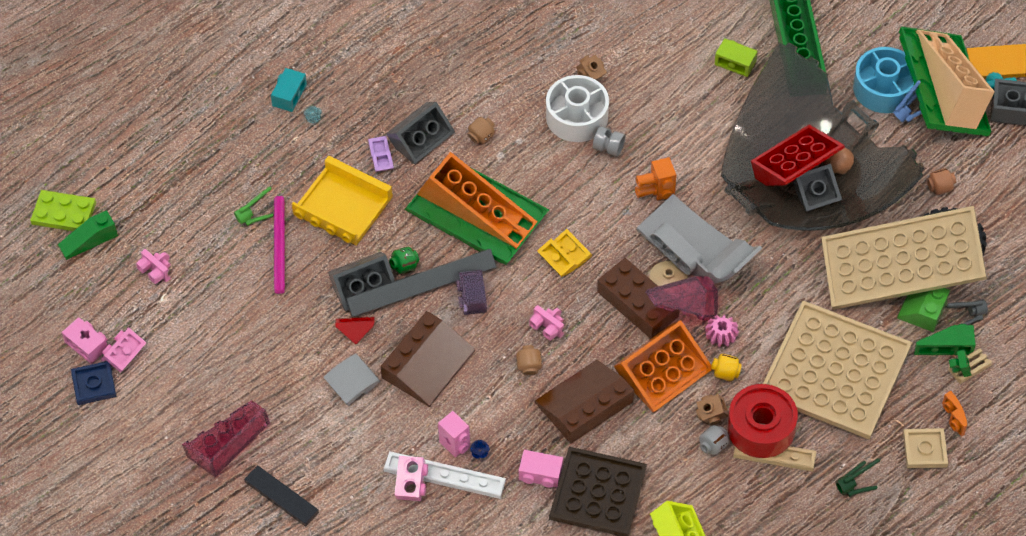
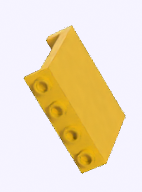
(343, 201)

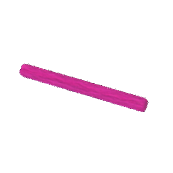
(279, 244)

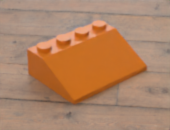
(664, 366)

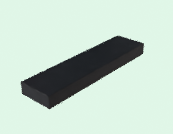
(281, 495)

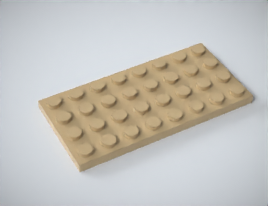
(903, 258)

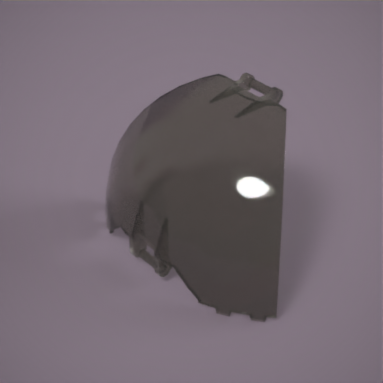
(782, 102)

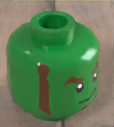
(404, 260)

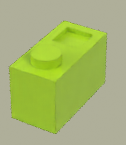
(735, 57)

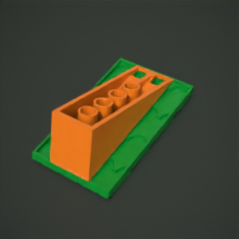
(476, 209)

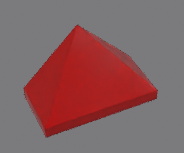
(355, 327)

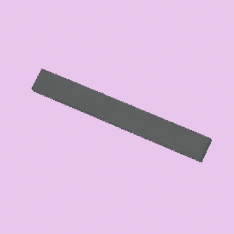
(419, 282)

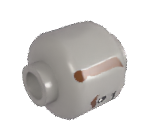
(714, 440)

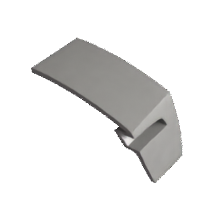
(694, 243)

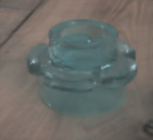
(315, 117)

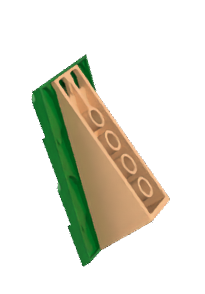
(951, 89)

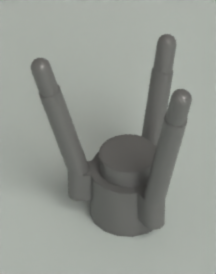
(976, 308)

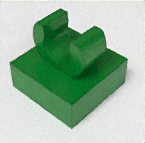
(961, 364)

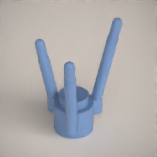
(903, 110)

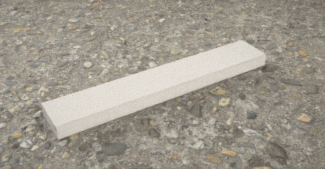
(453, 477)

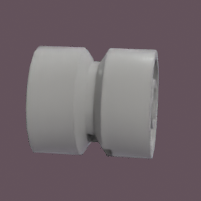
(609, 141)

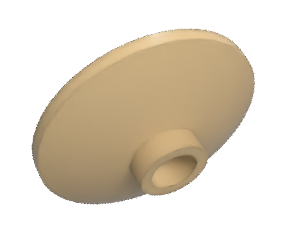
(659, 272)

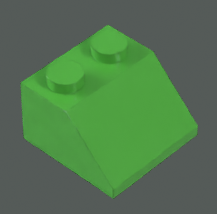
(924, 308)

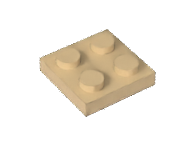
(925, 448)

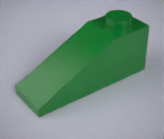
(89, 235)
(948, 341)

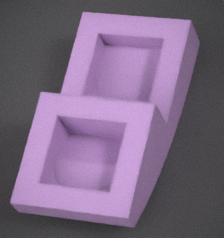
(380, 154)

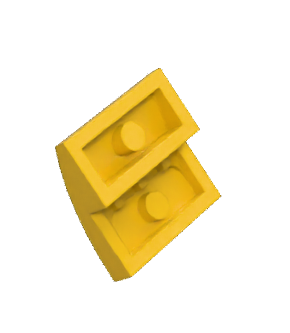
(564, 253)

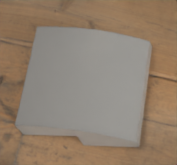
(351, 379)

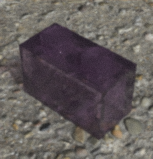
(472, 292)

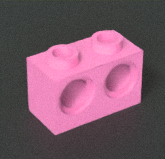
(406, 478)

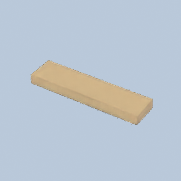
(791, 457)

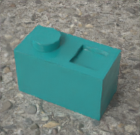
(288, 89)

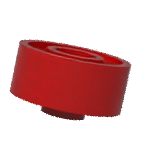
(767, 406)

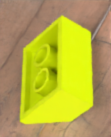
(676, 520)

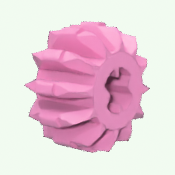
(721, 330)

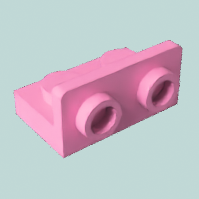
(124, 349)

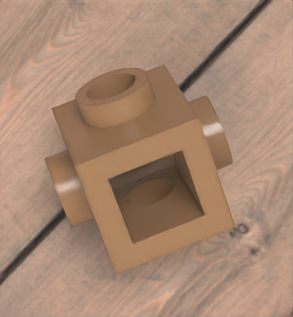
(591, 67)
(712, 409)

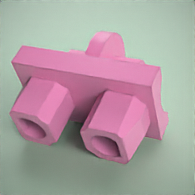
(157, 263)
(550, 320)

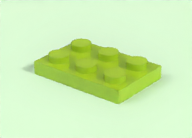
(62, 210)

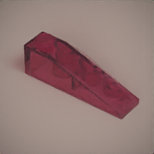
(691, 296)

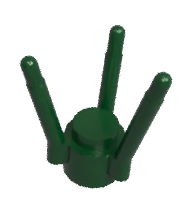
(847, 482)

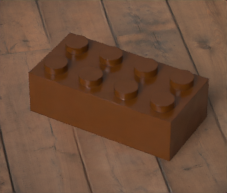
(625, 290)

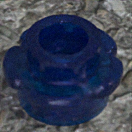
(479, 444)

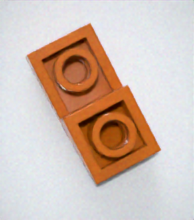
(957, 419)

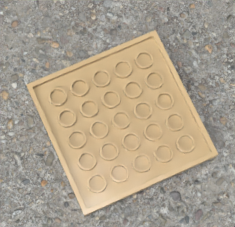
(838, 368)

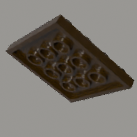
(598, 492)

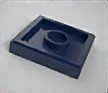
(93, 383)

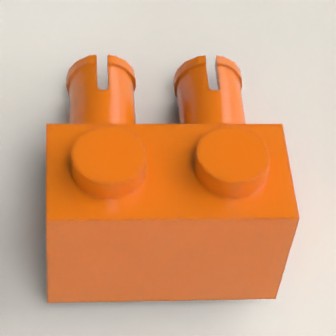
(659, 182)

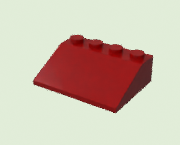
(794, 156)

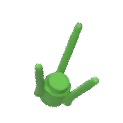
(244, 213)

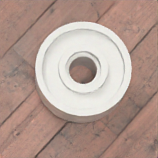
(576, 108)

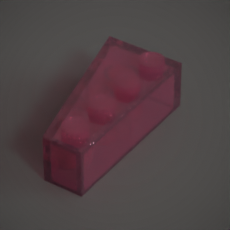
(227, 438)

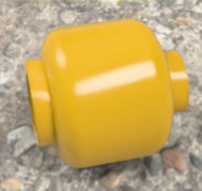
(726, 367)

